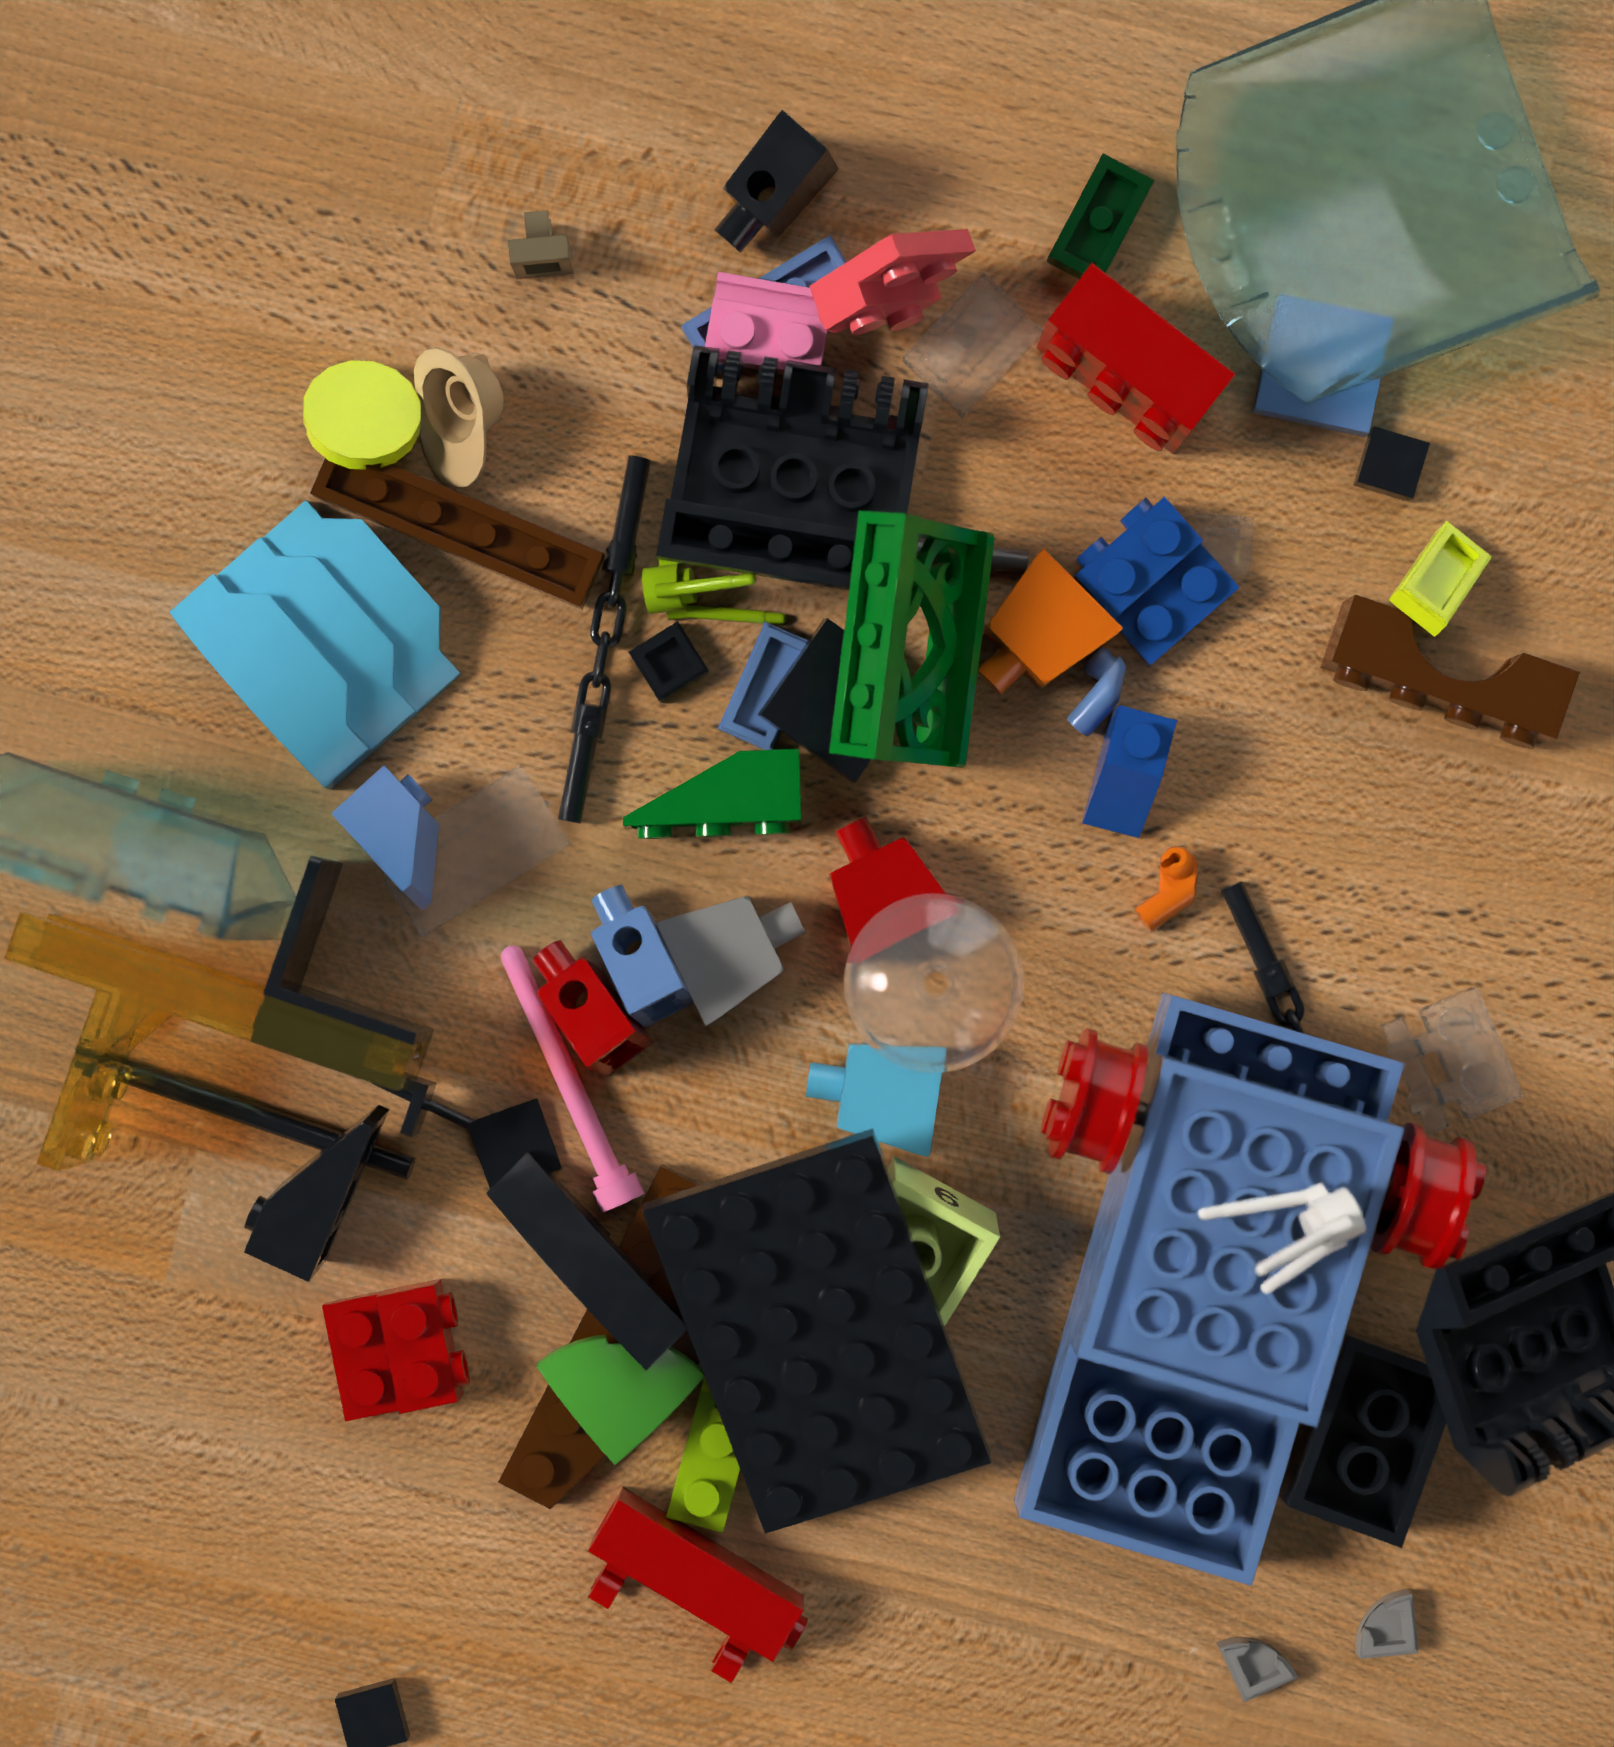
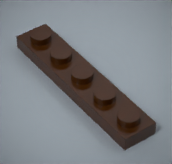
(463, 528)

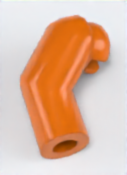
(1176, 888)

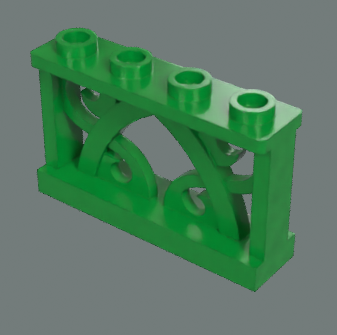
(882, 600)

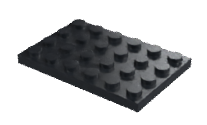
(817, 1331)

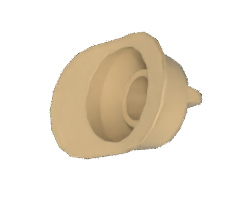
(457, 409)

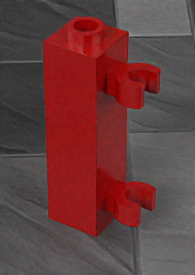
(699, 1577)

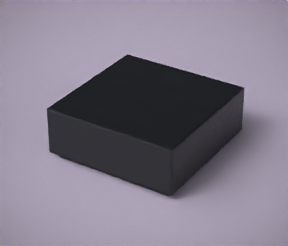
(1391, 464)
(669, 662)
(373, 1715)

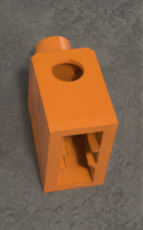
(1044, 627)

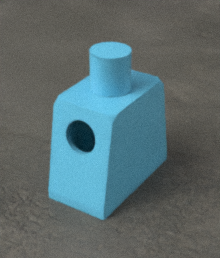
(879, 1096)

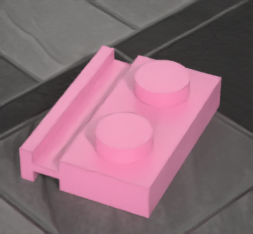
(764, 321)

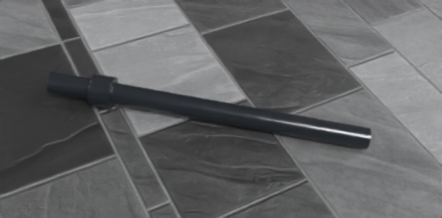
(258, 1116)

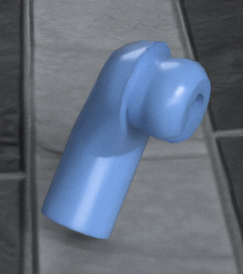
(1104, 694)

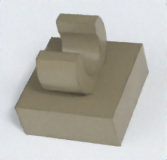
(540, 251)

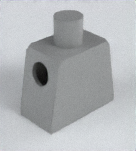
(728, 951)

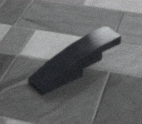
(587, 1260)

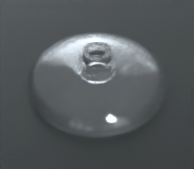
(889, 972)

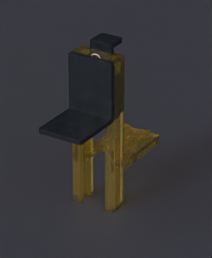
(146, 986)

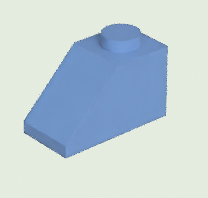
(395, 831)

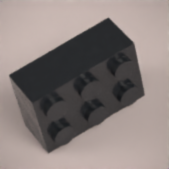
(1370, 1443)

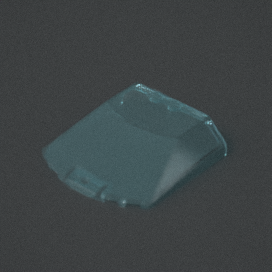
(1370, 195)
(108, 836)

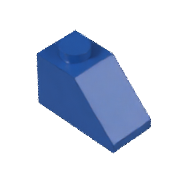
(1128, 770)

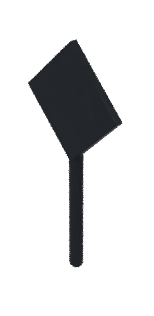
(503, 1135)

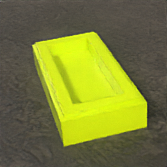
(1440, 578)

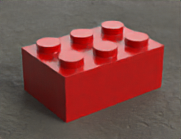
(1131, 360)

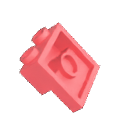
(890, 281)

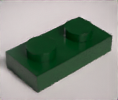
(1100, 217)

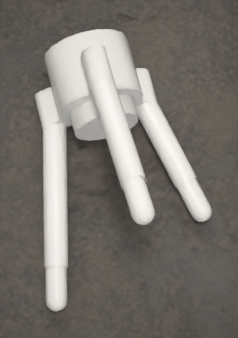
(1327, 1224)

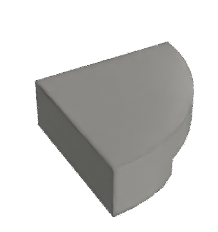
(1388, 1627)
(1255, 1666)

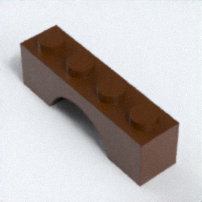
(1378, 649)

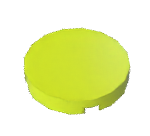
(361, 414)

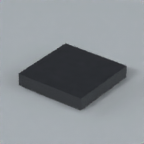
(806, 699)

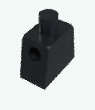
(784, 159)

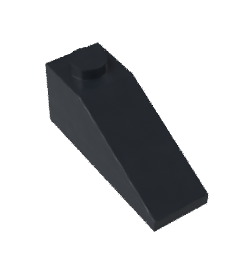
(305, 1212)

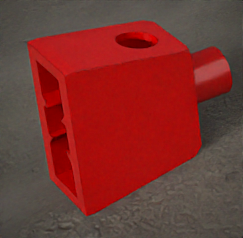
(875, 875)
(601, 1027)

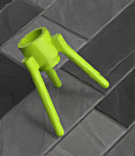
(671, 589)

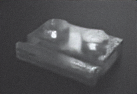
(973, 345)

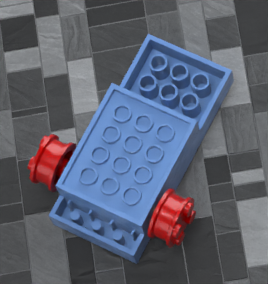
(1172, 1361)

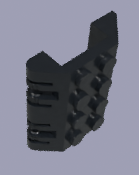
(783, 478)
(1527, 1347)

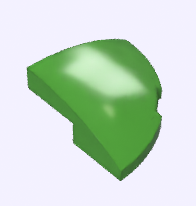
(614, 1394)

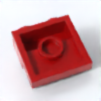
(396, 1350)

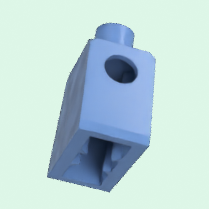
(649, 977)

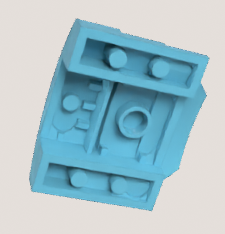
(321, 639)

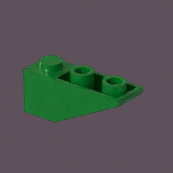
(740, 790)

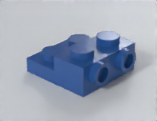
(1154, 578)

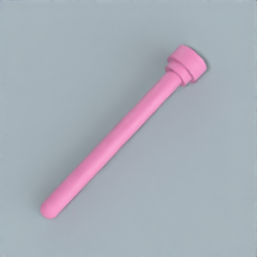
(613, 1181)

